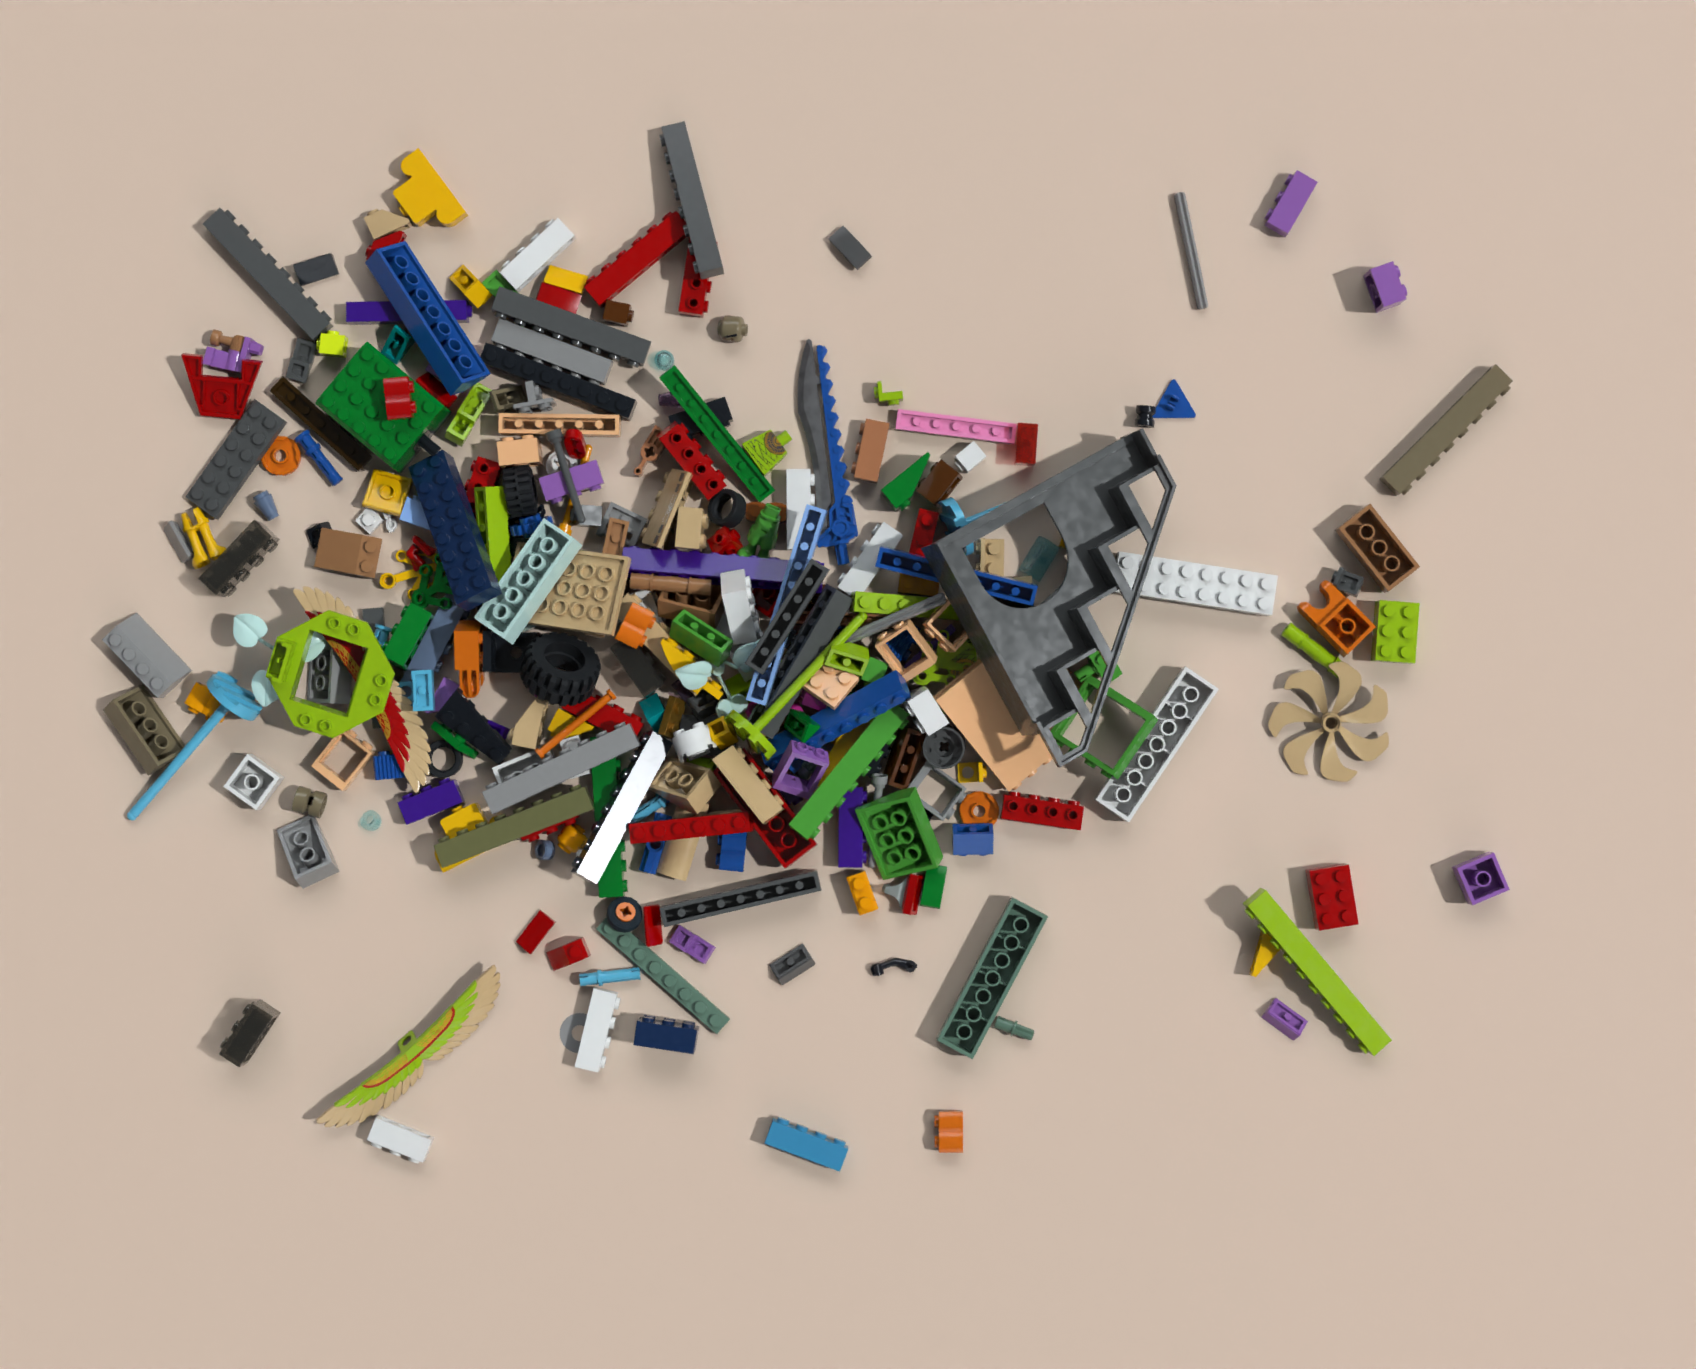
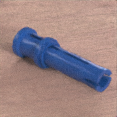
(313, 450)

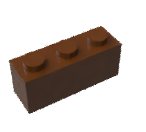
(904, 757)

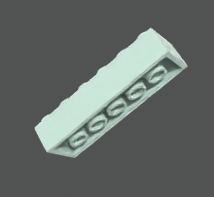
(528, 581)

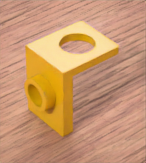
(979, 772)

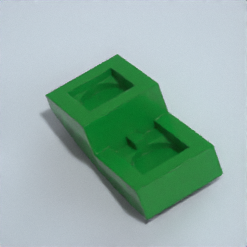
(933, 887)

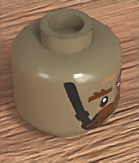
(732, 328)

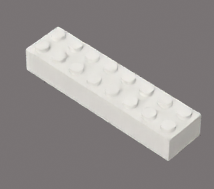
(1202, 584)
(1176, 717)

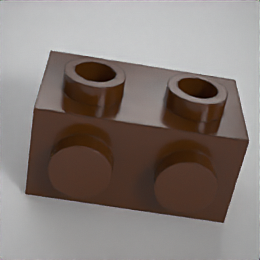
(939, 483)

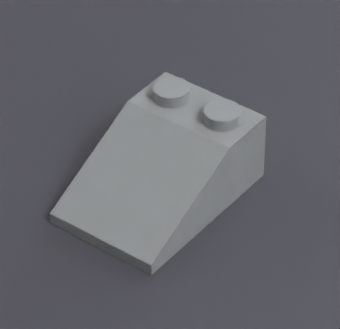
(307, 851)

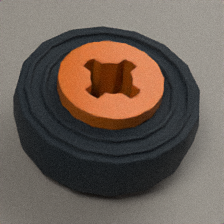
(621, 921)

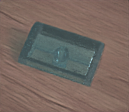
(1039, 558)

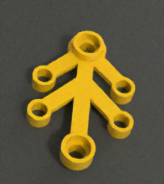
(408, 574)

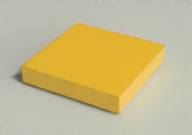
(387, 492)

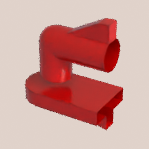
(415, 559)

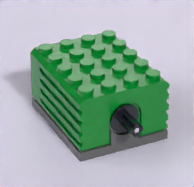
(359, 406)

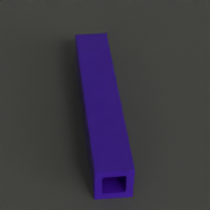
(384, 313)

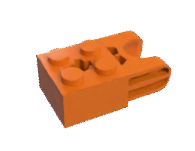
(1337, 613)
(469, 656)

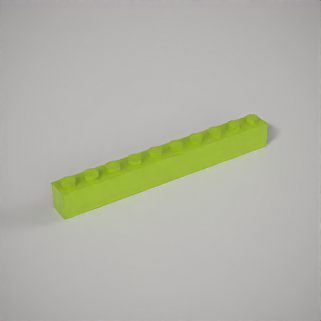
(1316, 971)

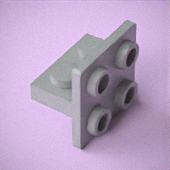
(535, 400)

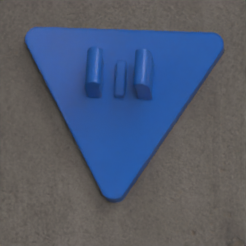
(1174, 403)

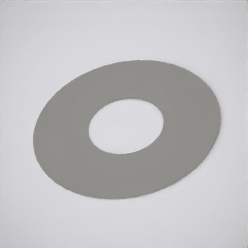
(566, 1031)

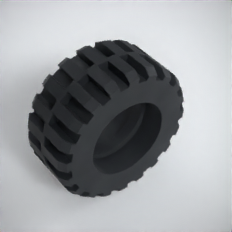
(555, 685)

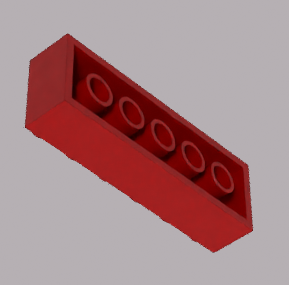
(777, 835)

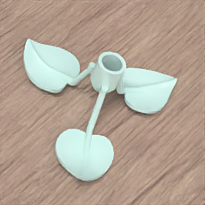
(247, 632)
(695, 676)

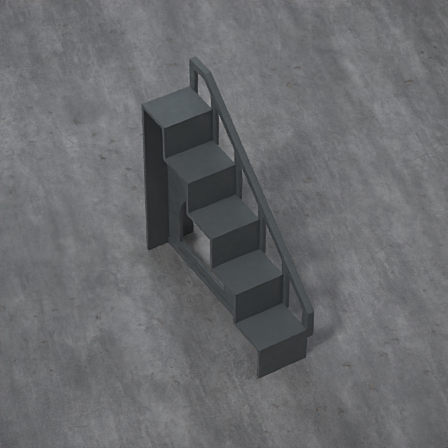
(1034, 646)

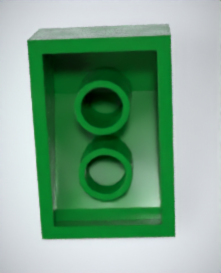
(901, 489)

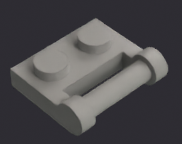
(636, 522)

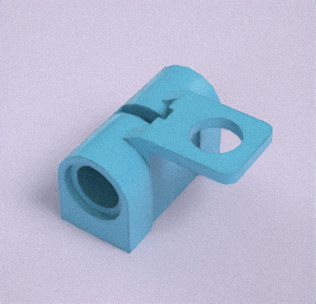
(422, 690)

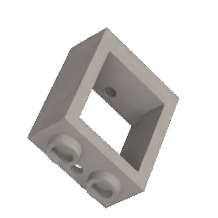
(958, 797)

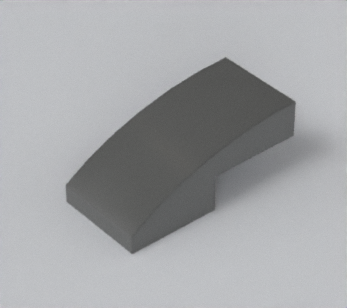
(850, 247)
(302, 360)

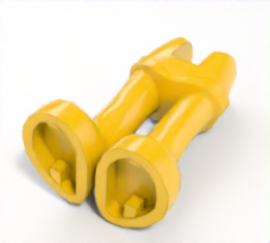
(214, 550)

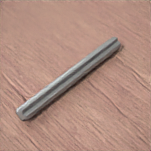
(1191, 250)
(897, 617)

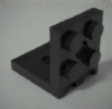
(497, 652)

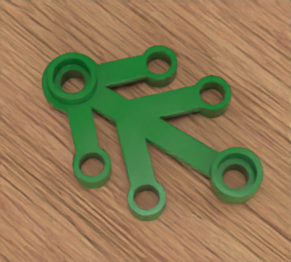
(440, 584)

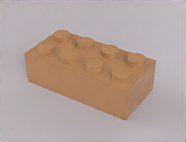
(1377, 548)

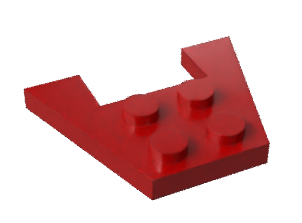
(217, 394)

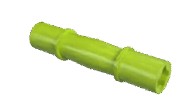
(1309, 646)

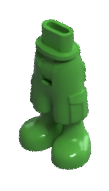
(762, 533)

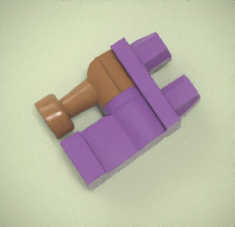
(239, 349)

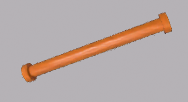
(575, 724)

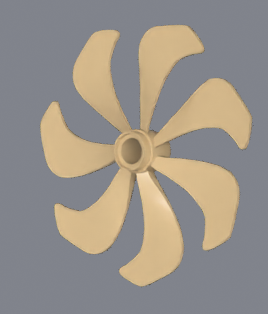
(1349, 684)

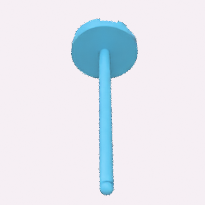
(955, 519)
(232, 698)

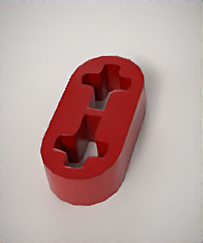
(575, 443)

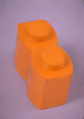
(635, 625)
(949, 1131)

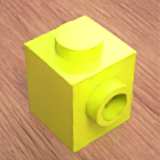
(332, 344)

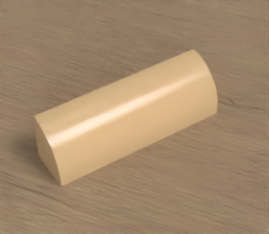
(679, 853)

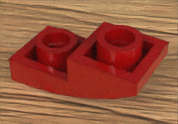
(558, 297)

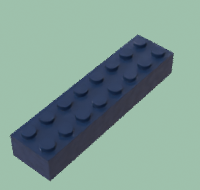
(455, 530)

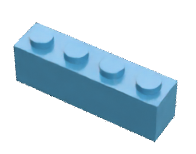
(806, 1144)

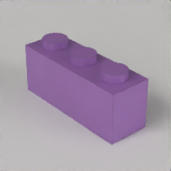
(1290, 203)
(584, 477)

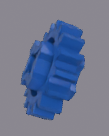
(527, 525)

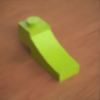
(468, 414)

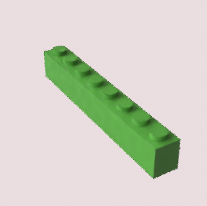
(847, 771)

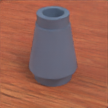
(265, 503)

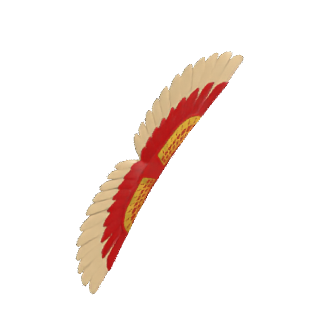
(398, 720)

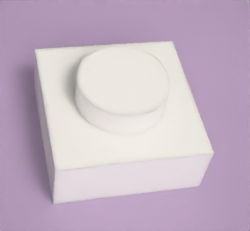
(369, 520)

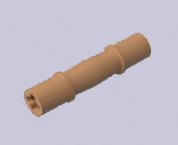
(671, 584)

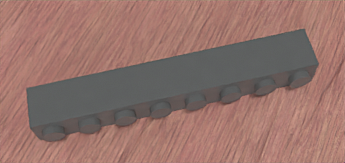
(692, 199)
(267, 274)
(570, 326)
(805, 648)
(740, 898)

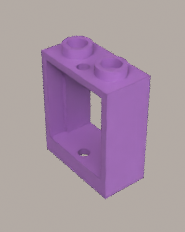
(796, 785)

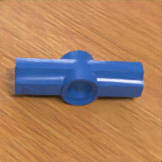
(652, 856)

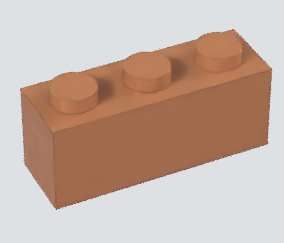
(870, 450)

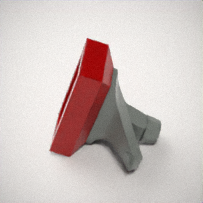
(907, 893)

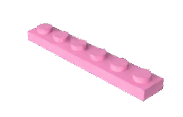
(956, 426)

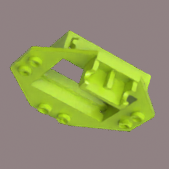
(370, 687)

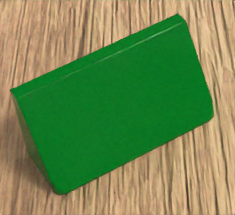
(800, 725)

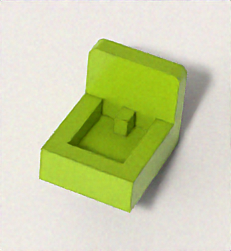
(890, 398)

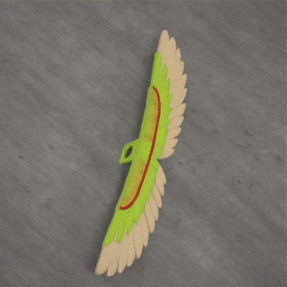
(435, 1042)

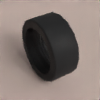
(737, 513)
(454, 769)

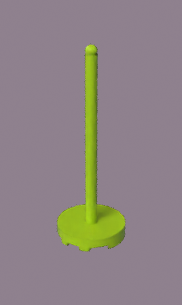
(746, 730)

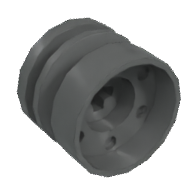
(942, 758)

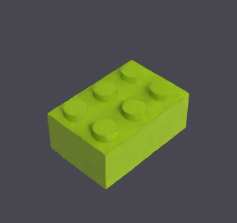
(1395, 631)

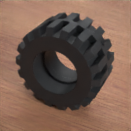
(520, 491)

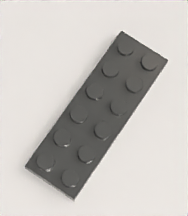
(236, 459)

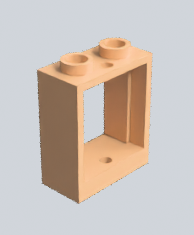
(945, 644)
(917, 667)
(331, 775)

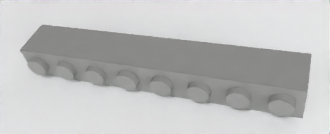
(561, 768)

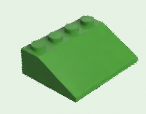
(899, 834)

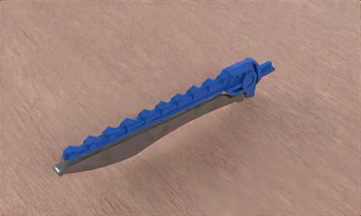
(841, 514)

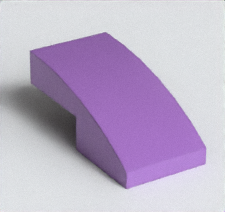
(692, 944)

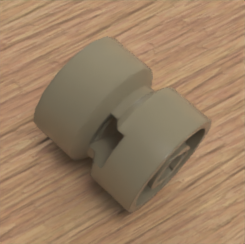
(302, 801)

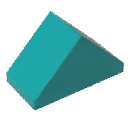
(397, 344)
(653, 711)

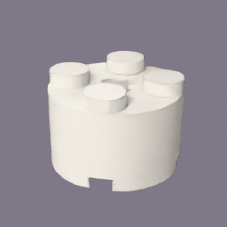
(693, 742)

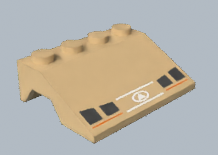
(664, 517)

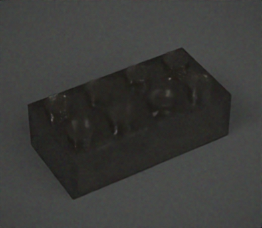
(239, 559)

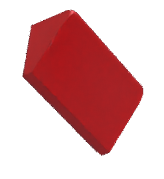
(436, 389)
(652, 925)
(535, 932)

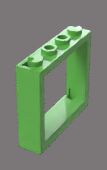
(1150, 720)

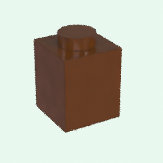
(618, 313)

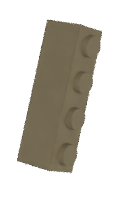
(144, 729)

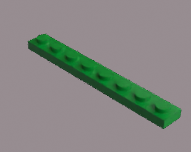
(716, 433)

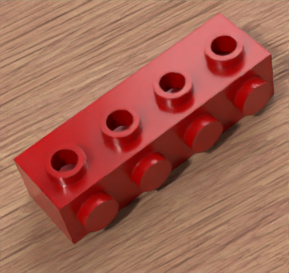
(694, 290)
(689, 457)
(484, 474)
(1041, 811)

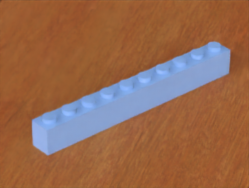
(801, 555)

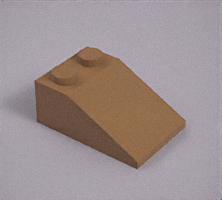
(348, 552)

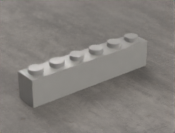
(552, 351)

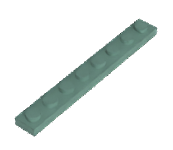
(666, 976)

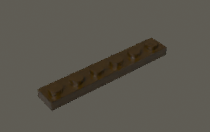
(321, 423)

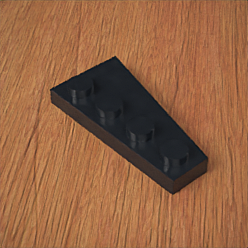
(468, 723)

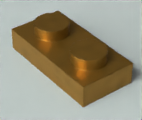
(672, 716)

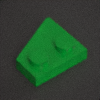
(454, 739)

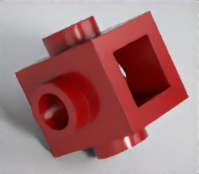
(725, 541)

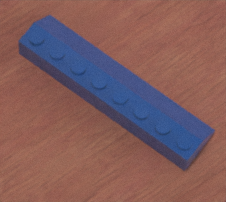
(427, 317)

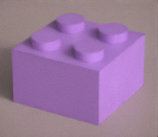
(1385, 286)
(1480, 878)

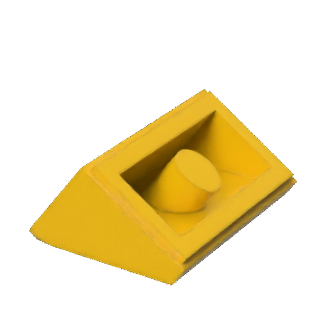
(566, 279)

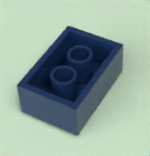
(666, 1034)

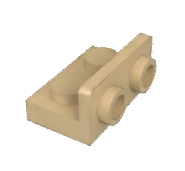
(991, 556)

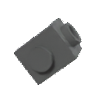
(1347, 582)

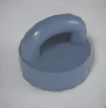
(544, 850)

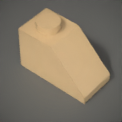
(385, 223)

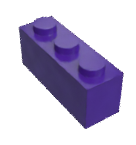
(430, 801)

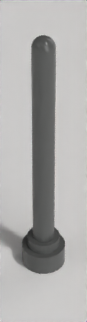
(555, 438)

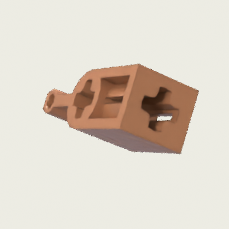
(650, 443)

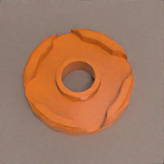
(292, 459)
(978, 798)

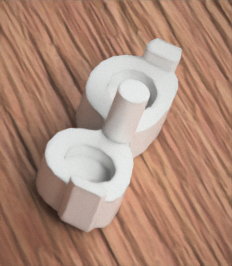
(391, 524)

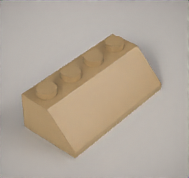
(748, 784)

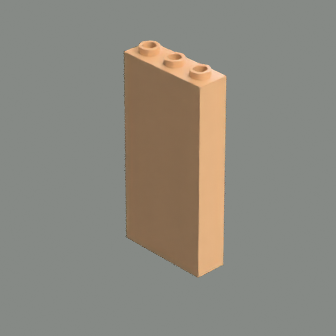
(988, 727)

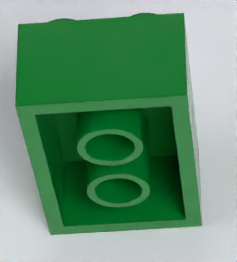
(407, 635)

